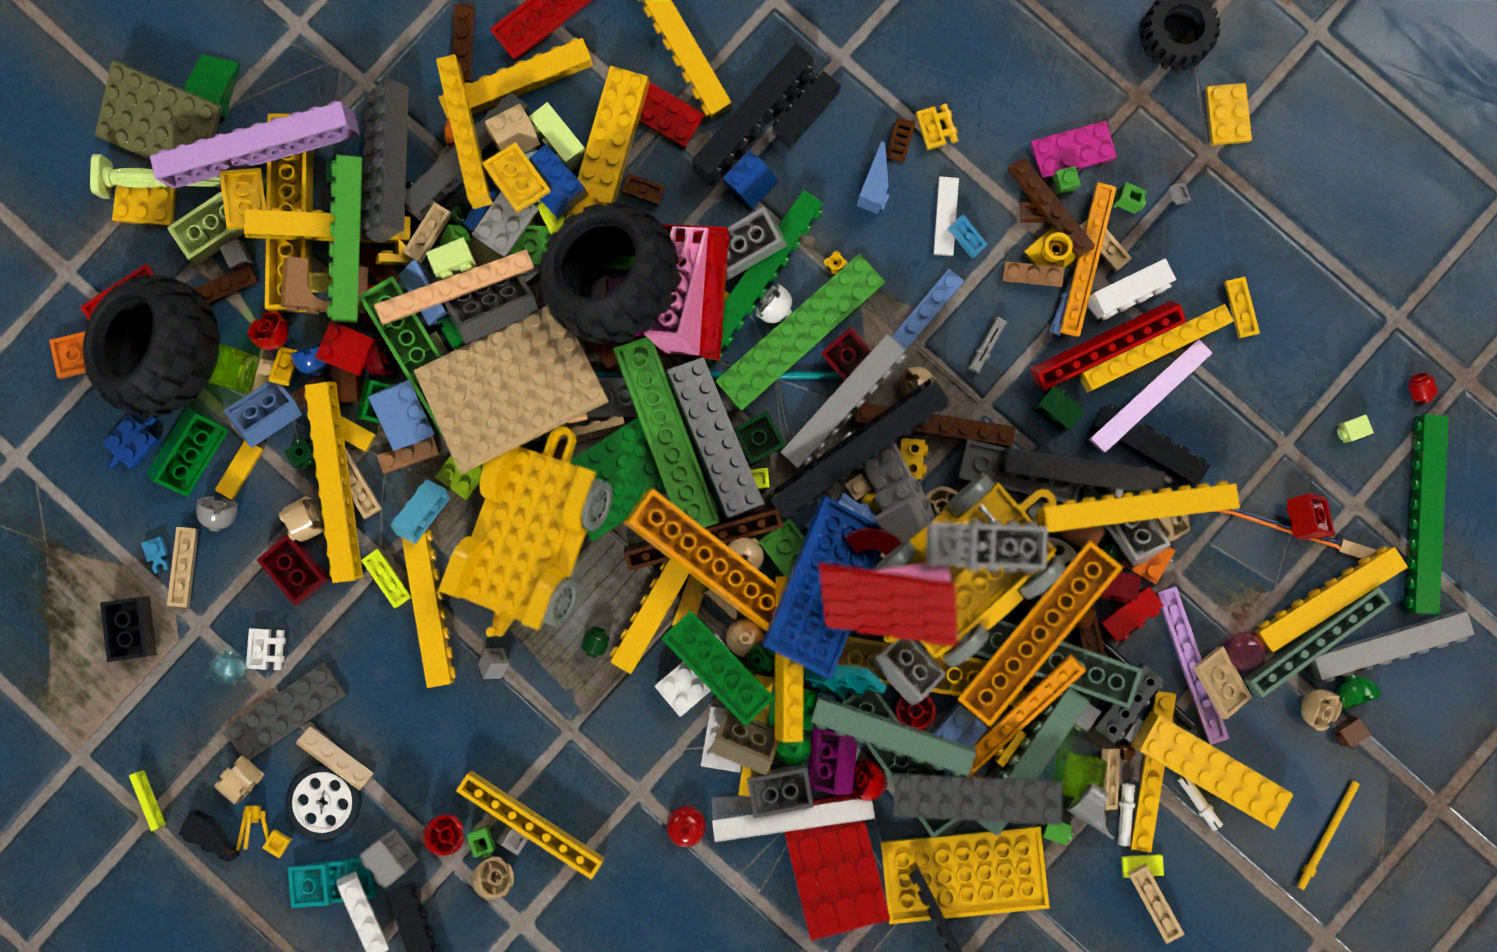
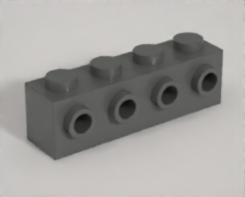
(1116, 718)

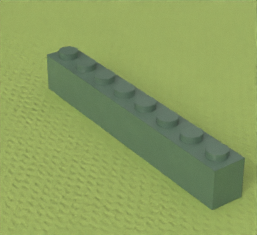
(1315, 643)
(893, 735)

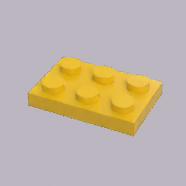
(1228, 114)
(516, 177)
(241, 191)
(145, 205)

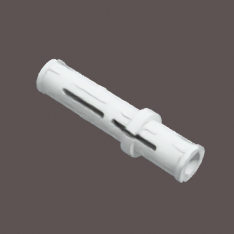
(1200, 802)
(1126, 810)

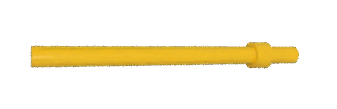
(1310, 869)

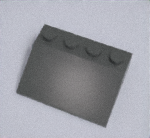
(491, 308)

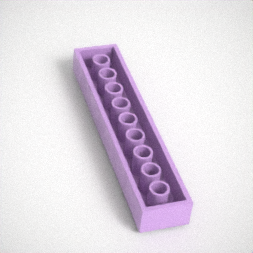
(255, 145)

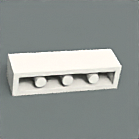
(362, 913)

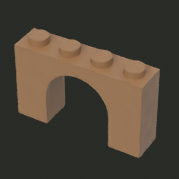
(297, 295)

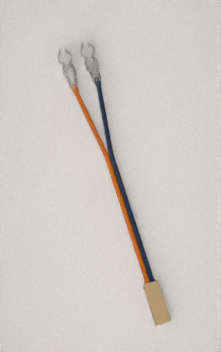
(1346, 547)

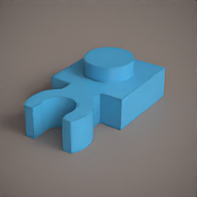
(155, 551)

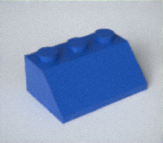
(564, 187)

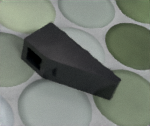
(207, 833)

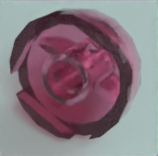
(1245, 651)

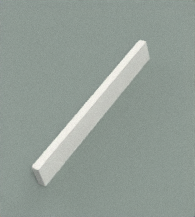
(795, 820)

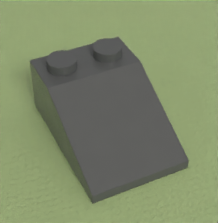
(780, 791)

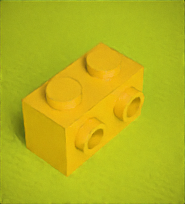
(913, 454)

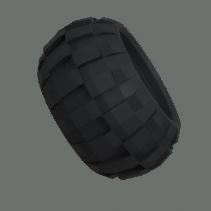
(589, 243)
(151, 345)

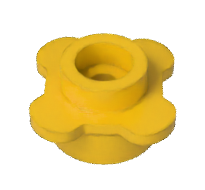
(830, 262)

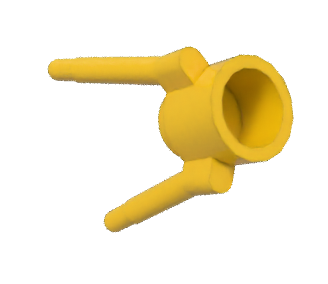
(251, 815)

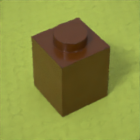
(1351, 732)

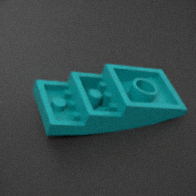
(844, 680)
(317, 882)

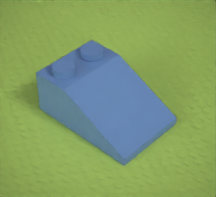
(874, 191)

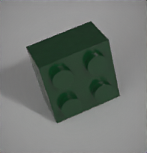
(1059, 409)
(759, 438)

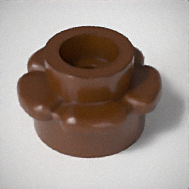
(1126, 751)

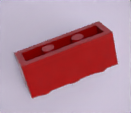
(1131, 615)

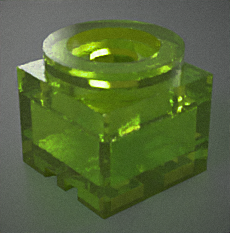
(235, 369)
(1078, 771)

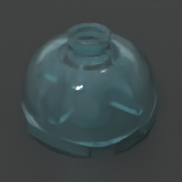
(227, 669)

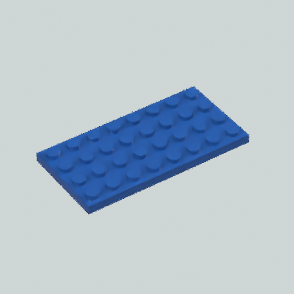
(799, 621)

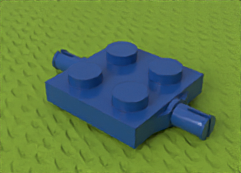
(131, 441)

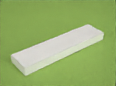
(945, 215)

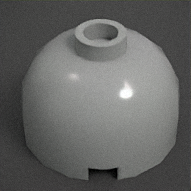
(216, 513)

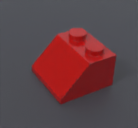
(344, 348)
(1310, 517)

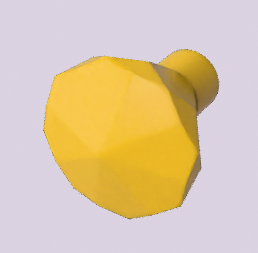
(869, 499)

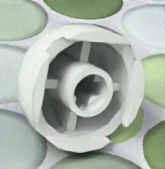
(775, 305)

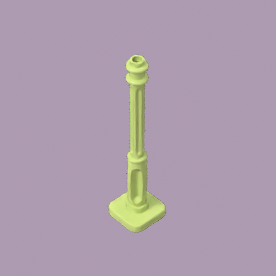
(105, 177)

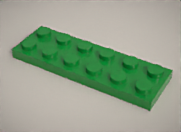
(718, 668)

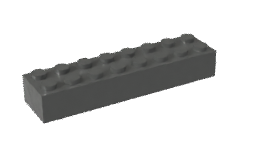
(384, 161)
(978, 798)

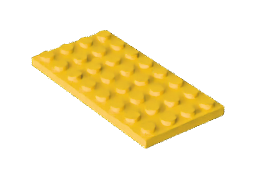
(967, 874)

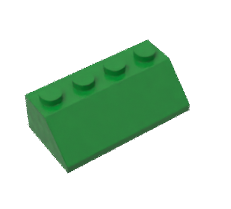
(187, 452)

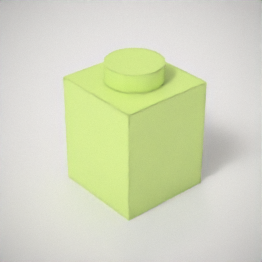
(1354, 429)

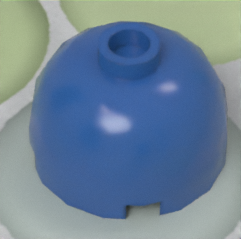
(307, 363)

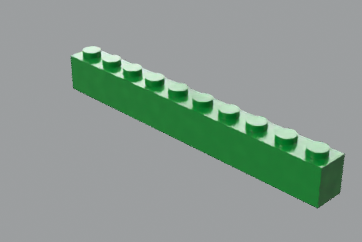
(757, 277)
(1427, 514)

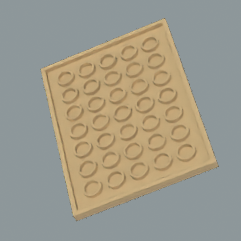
(509, 388)

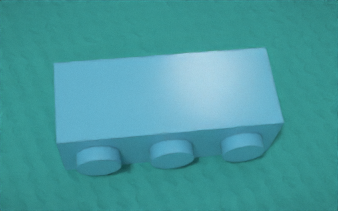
(420, 511)

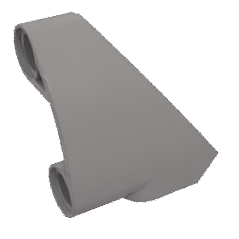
(1090, 807)

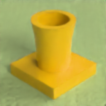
(1042, 253)

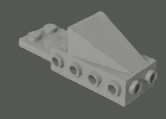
(898, 495)
(987, 545)

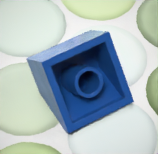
(750, 180)

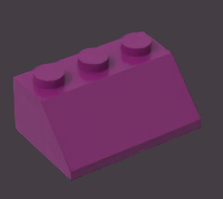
(832, 762)

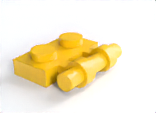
(931, 128)

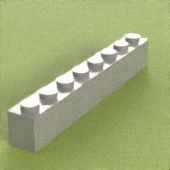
(844, 400)
(1391, 645)

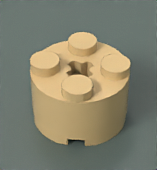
(302, 519)
(239, 781)

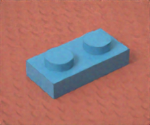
(967, 236)

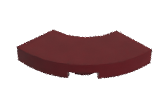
(873, 539)

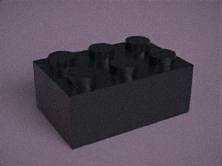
(128, 628)

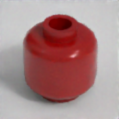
(1422, 387)

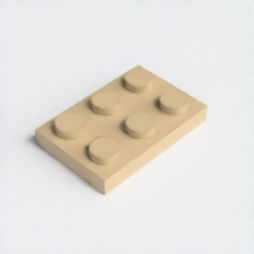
(1222, 682)

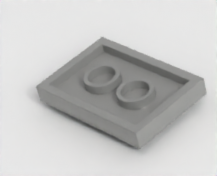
(503, 226)

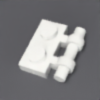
(259, 649)

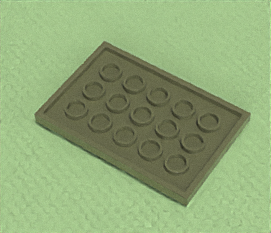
(152, 114)

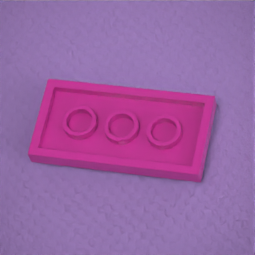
(1076, 148)

